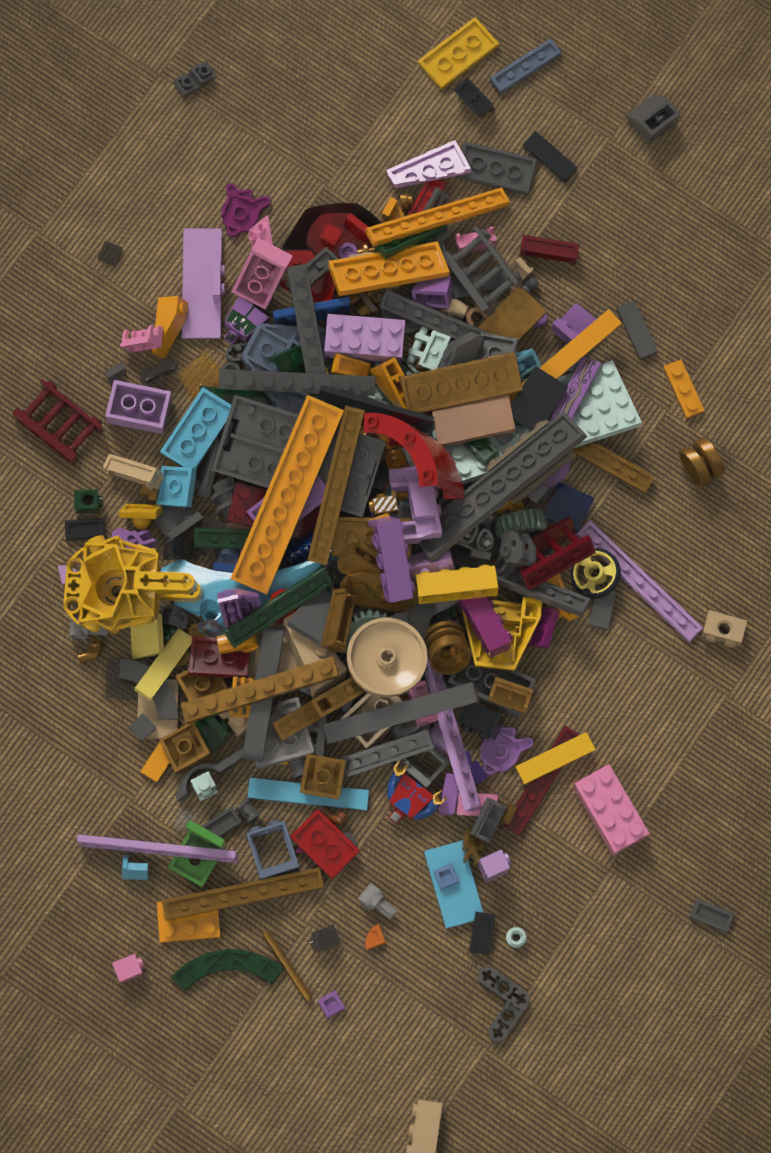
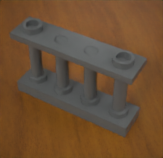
(464, 274)

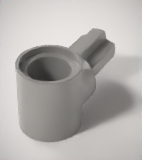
(80, 632)
(373, 898)

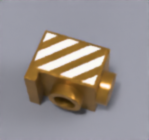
(384, 504)

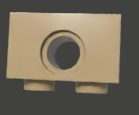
(734, 625)

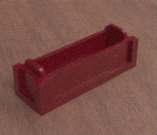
(549, 249)

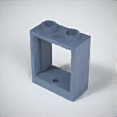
(280, 869)

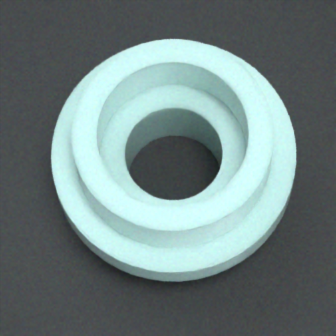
(516, 944)

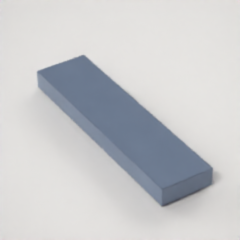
(525, 66)

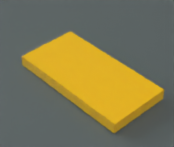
(458, 53)

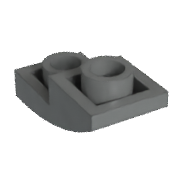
(195, 79)

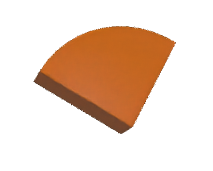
(374, 938)

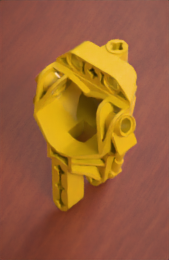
(141, 585)

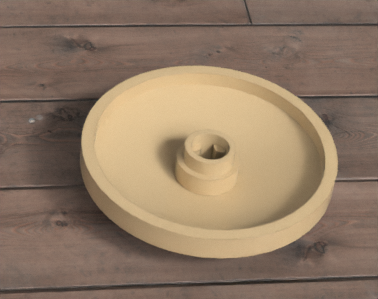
(387, 657)

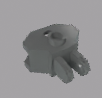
(514, 553)

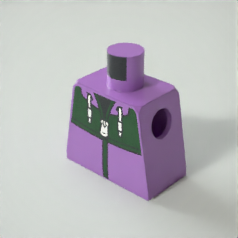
(243, 321)

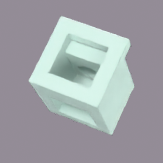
(204, 786)

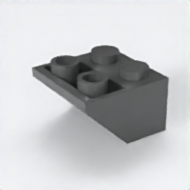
(653, 117)

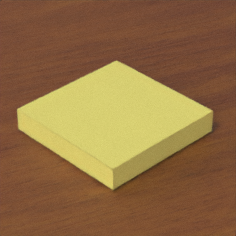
(147, 639)

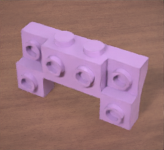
(422, 503)

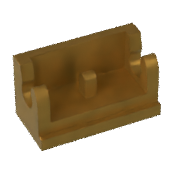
(510, 695)

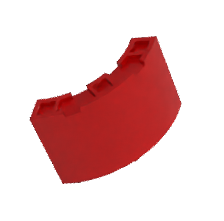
(431, 459)

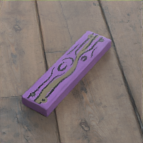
(577, 387)

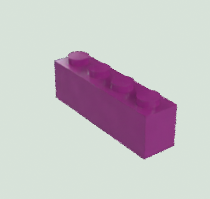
(487, 625)

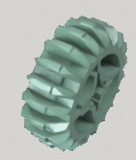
(523, 521)

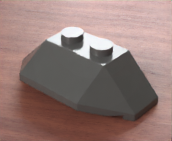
(461, 350)

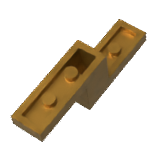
(317, 708)

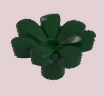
(168, 632)

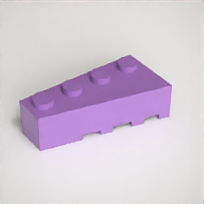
(392, 558)

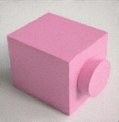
(128, 968)

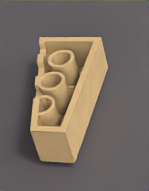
(309, 652)

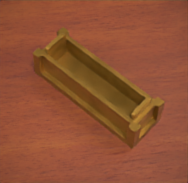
(338, 620)

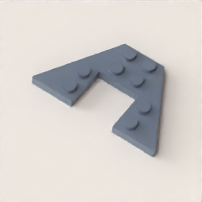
(271, 340)

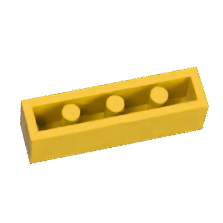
(456, 584)

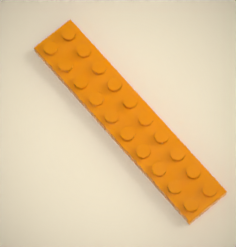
(287, 494)

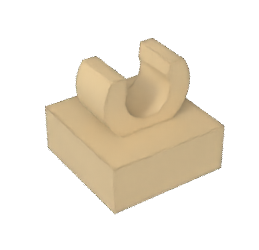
(522, 268)

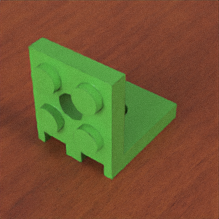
(197, 837)

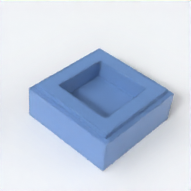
(446, 876)

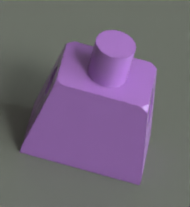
(434, 292)

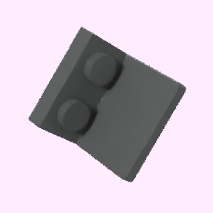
(176, 523)

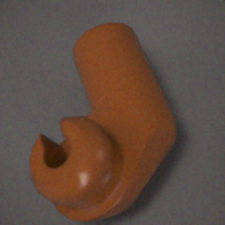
(335, 819)

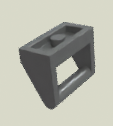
(423, 775)

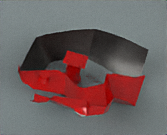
(322, 228)

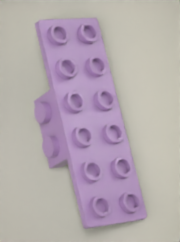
(202, 283)

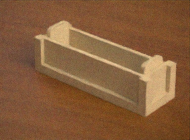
(133, 471)

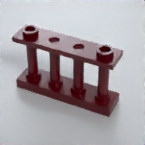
(54, 440)
(561, 559)

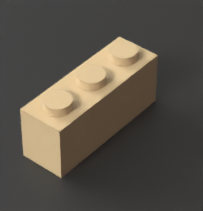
(425, 1128)

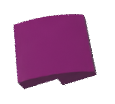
(544, 630)

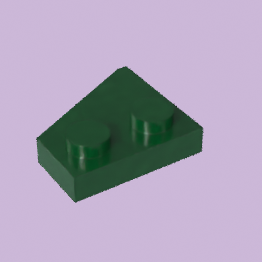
(289, 360)

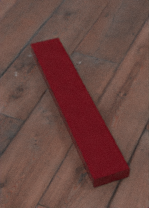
(536, 790)

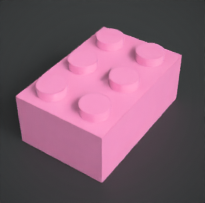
(262, 273)

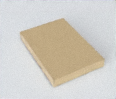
(149, 709)

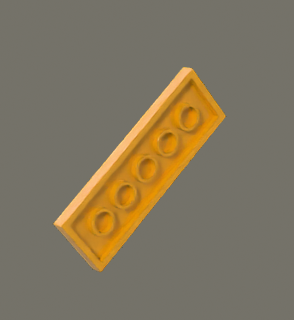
(374, 272)

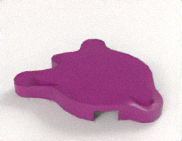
(241, 210)

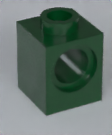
(79, 498)

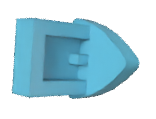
(134, 871)

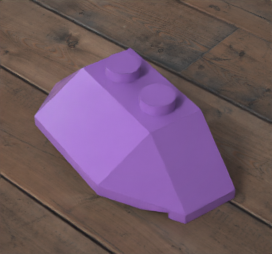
(236, 604)

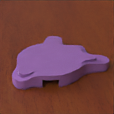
(503, 752)

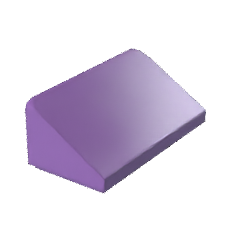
(451, 791)

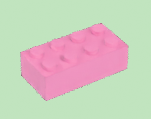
(611, 810)

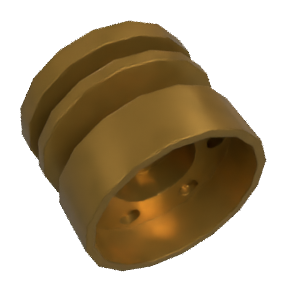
(447, 647)

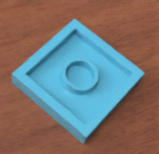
(176, 486)

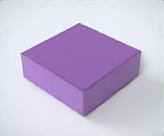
(331, 1004)

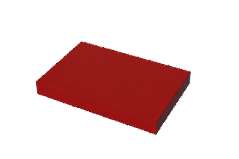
(325, 844)

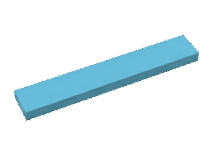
(289, 792)

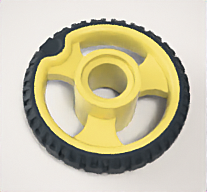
(613, 569)

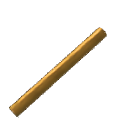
(287, 966)

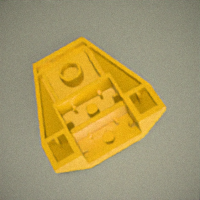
(521, 622)

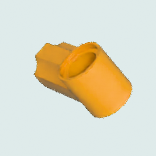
(247, 646)

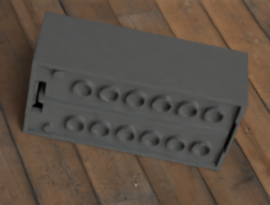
(257, 438)

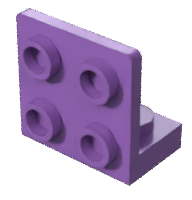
(572, 323)

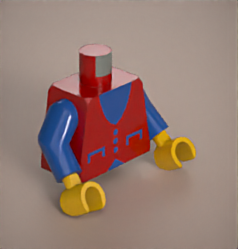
(410, 798)

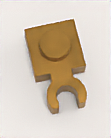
(473, 846)

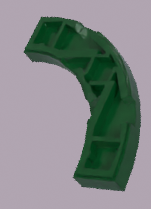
(226, 960)

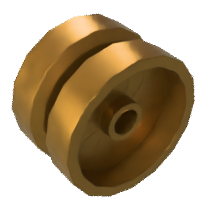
(701, 462)

